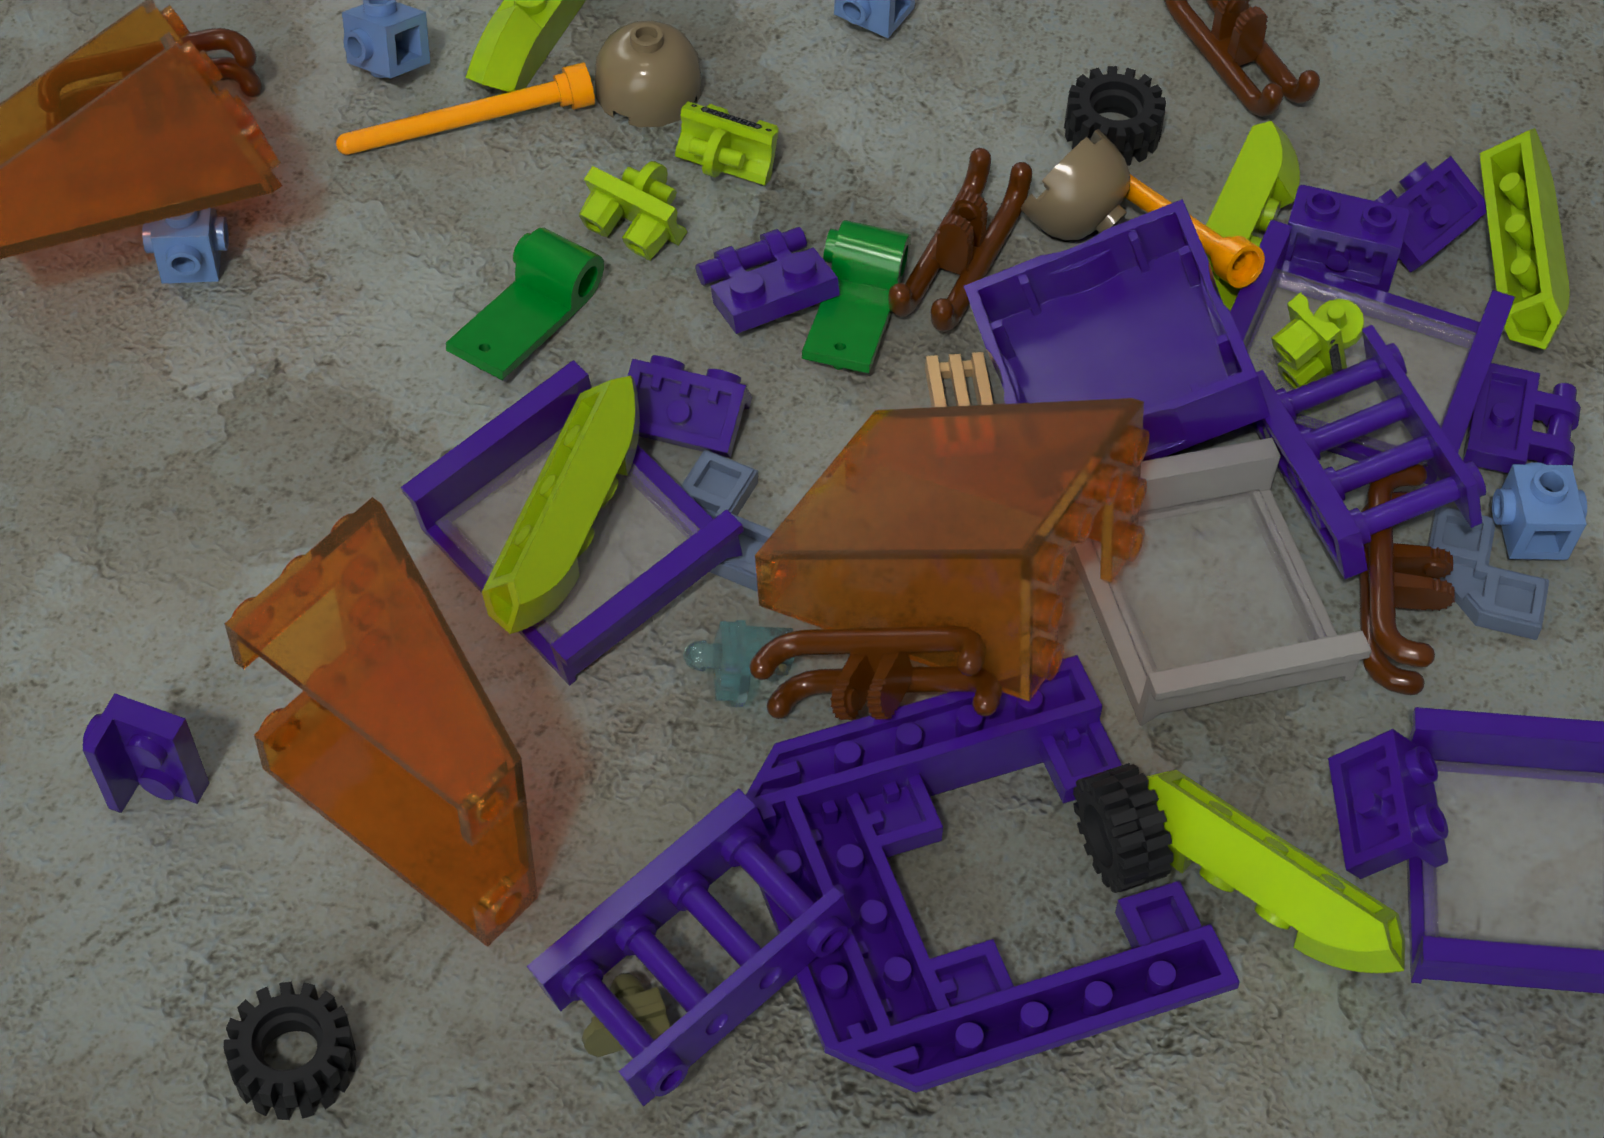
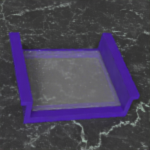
(1441, 350)
(645, 542)
(1521, 852)

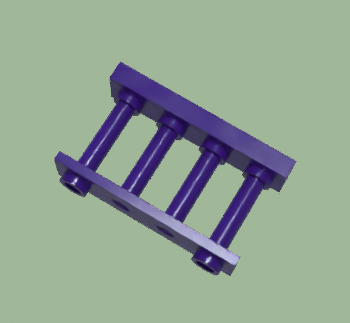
(1324, 490)
(680, 882)

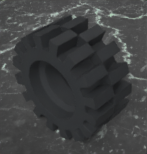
(1117, 95)
(1123, 827)
(278, 1016)

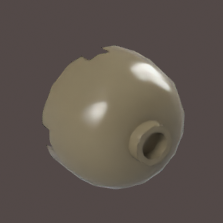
(647, 73)
(1082, 191)

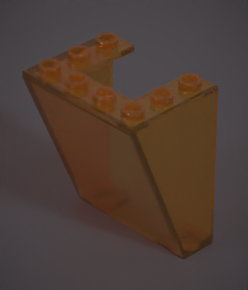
(125, 138)
(964, 526)
(391, 723)

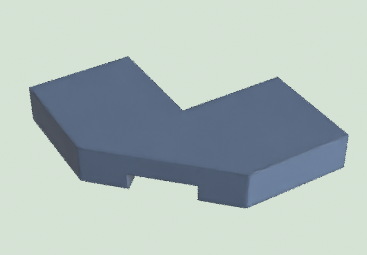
(722, 485)
(1485, 593)

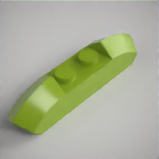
(519, 41)
(1255, 191)
(1526, 237)
(556, 521)
(1332, 916)

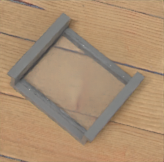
(1216, 591)

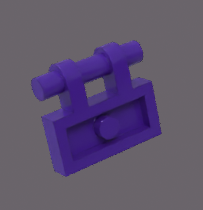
(770, 291)
(1504, 416)

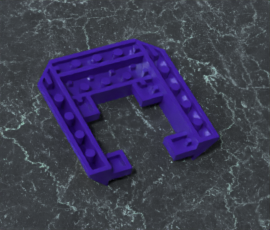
(863, 794)

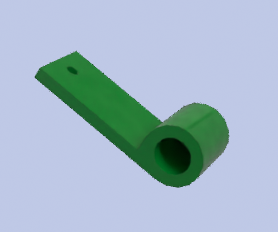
(549, 287)
(852, 324)

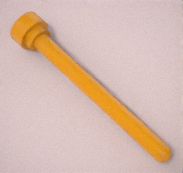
(568, 88)
(1232, 258)

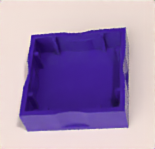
(1124, 321)

